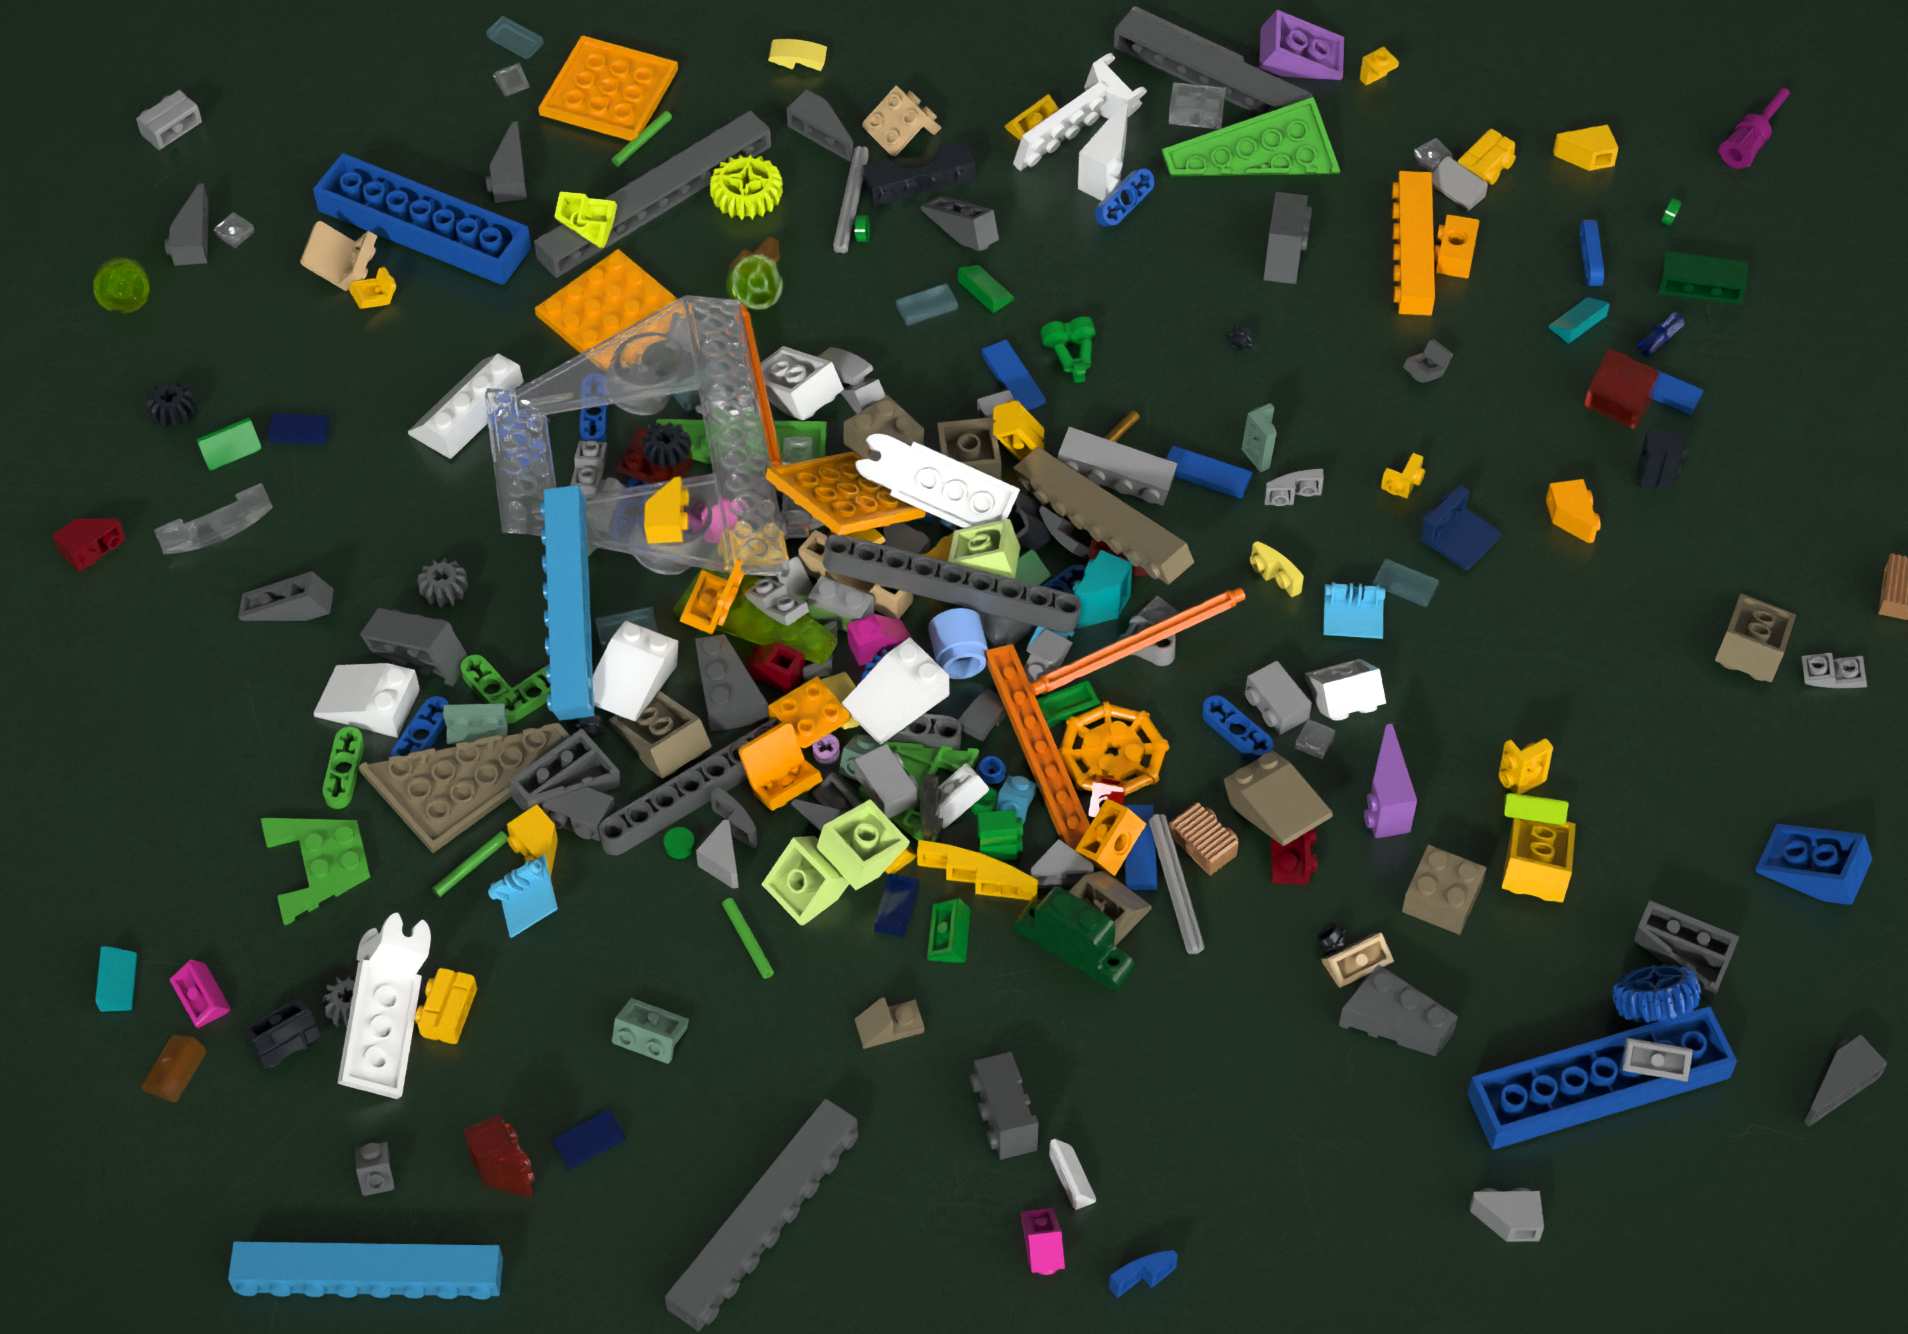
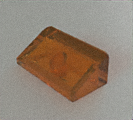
(174, 1067)

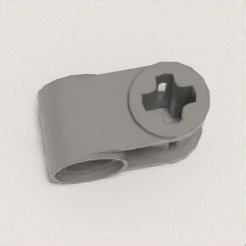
(1154, 653)

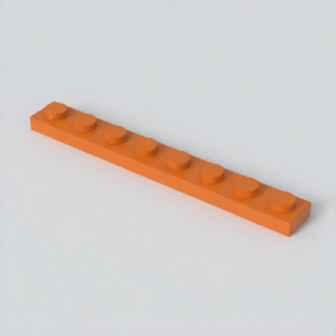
(1037, 744)

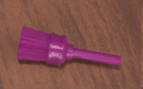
(1750, 134)

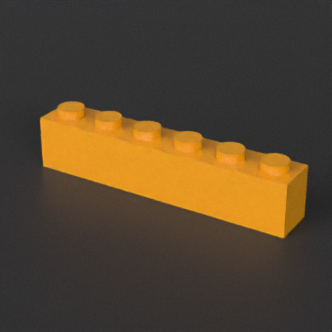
(1414, 243)

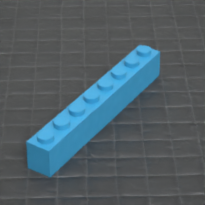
(568, 603)
(366, 1269)

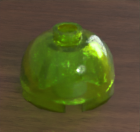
(754, 282)
(121, 285)

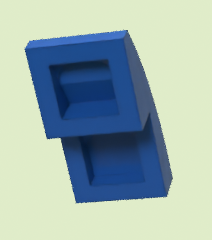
(1149, 1268)

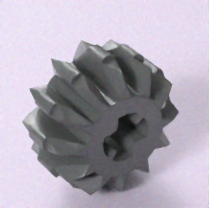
(442, 582)
(338, 1000)

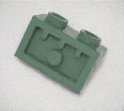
(1260, 437)
(474, 722)
(648, 1030)

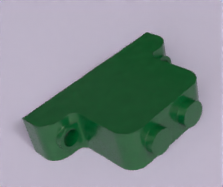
(1077, 936)

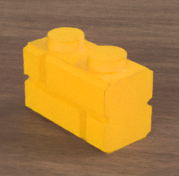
(1489, 156)
(1017, 429)
(446, 1005)

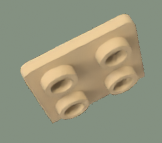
(899, 120)
(337, 256)

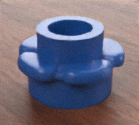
(988, 764)

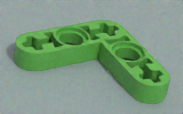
(506, 694)

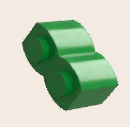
(999, 834)

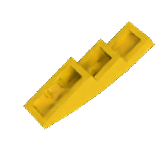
(987, 873)

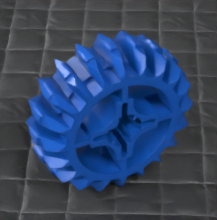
(1656, 993)

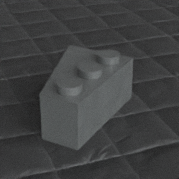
(1287, 237)
(417, 641)
(728, 689)
(564, 769)
(1687, 943)
(1398, 1012)
(1004, 1106)

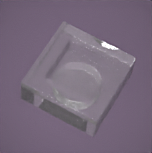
(1432, 154)
(234, 230)
(1157, 610)
(1315, 739)

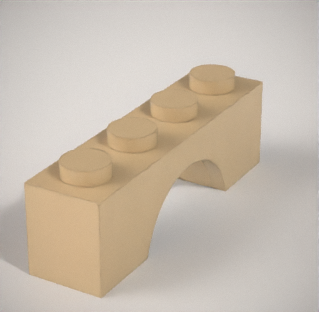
(886, 599)

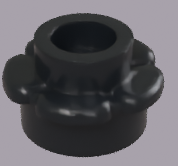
(1240, 338)
(591, 725)
(1331, 938)

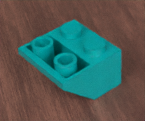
(1103, 589)

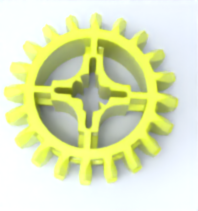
(746, 186)

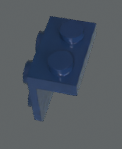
(1457, 531)

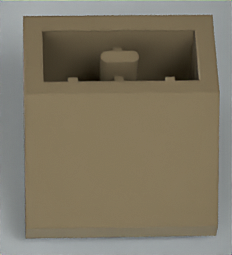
(1113, 900)

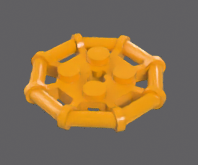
(1117, 736)

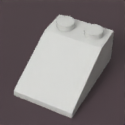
(1103, 156)
(799, 382)
(633, 670)
(897, 691)
(369, 697)

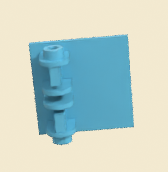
(1353, 610)
(525, 895)

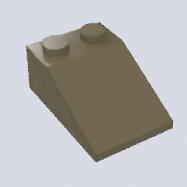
(1755, 638)
(663, 735)
(1276, 798)

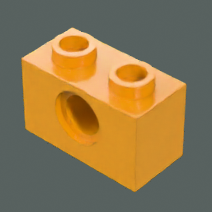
(1457, 246)
(1110, 837)

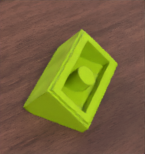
(1535, 808)

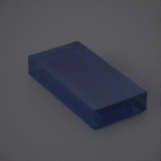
(299, 428)
(896, 905)
(589, 1139)

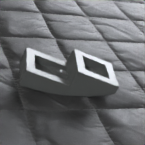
(1061, 530)
(983, 715)
(740, 822)

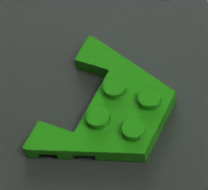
(917, 763)
(331, 858)

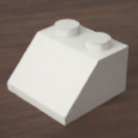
(1346, 688)

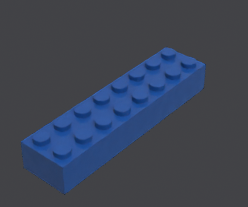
(422, 219)
(1590, 1082)

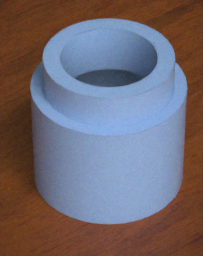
(958, 642)

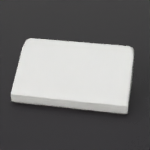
(960, 793)
(1071, 1174)

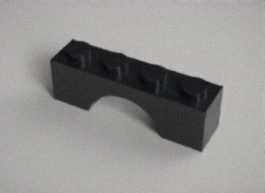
(890, 182)

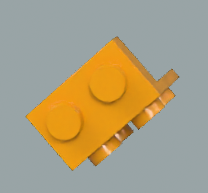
(712, 599)
(810, 711)
(777, 767)

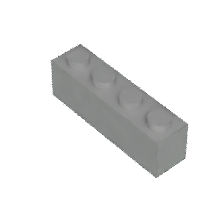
(1117, 466)

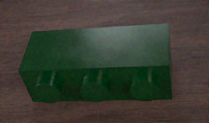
(1703, 277)

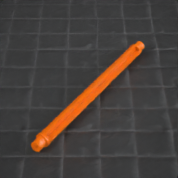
(767, 419)
(1137, 641)

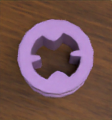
(826, 757)

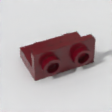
(1293, 861)

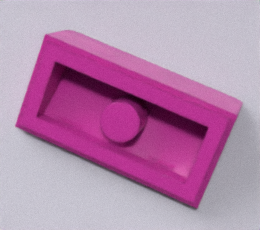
(199, 993)

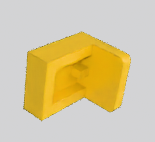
(1377, 65)
(374, 291)
(1403, 483)

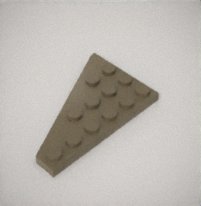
(457, 786)

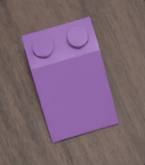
(1300, 49)
(1392, 794)

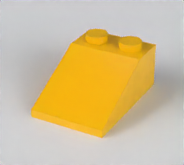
(1539, 859)

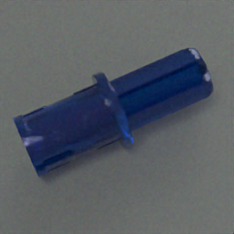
(1661, 334)

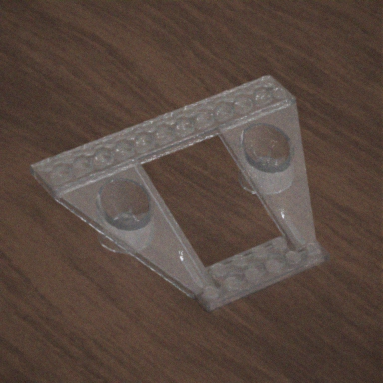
(675, 350)

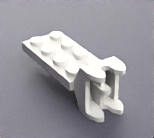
(1102, 97)
(936, 482)
(384, 1008)

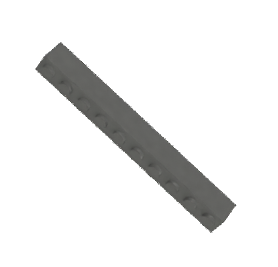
(658, 191)

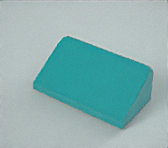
(1580, 319)
(116, 979)

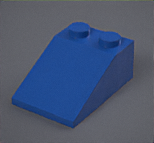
(1817, 861)

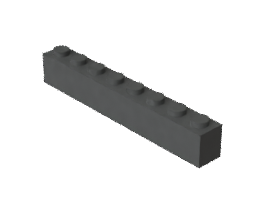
(1204, 65)
(762, 1215)

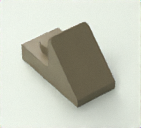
(886, 1024)

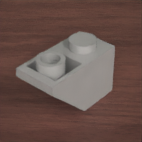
(1510, 1214)

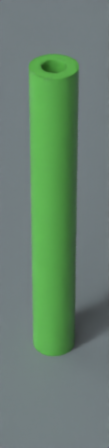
(643, 137)
(469, 864)
(748, 938)

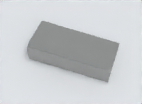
(1459, 183)
(1657, 1059)

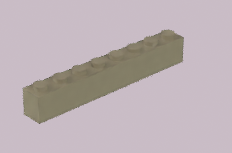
(1103, 516)

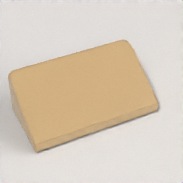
(1357, 959)

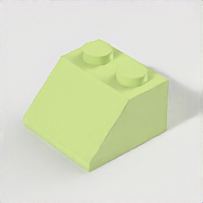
(987, 548)
(861, 844)
(804, 880)

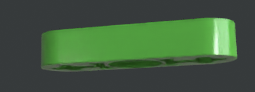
(348, 778)

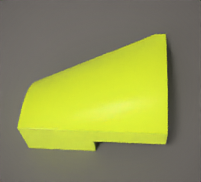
(586, 216)

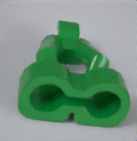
(1077, 332)

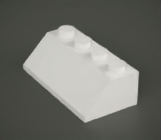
(463, 409)

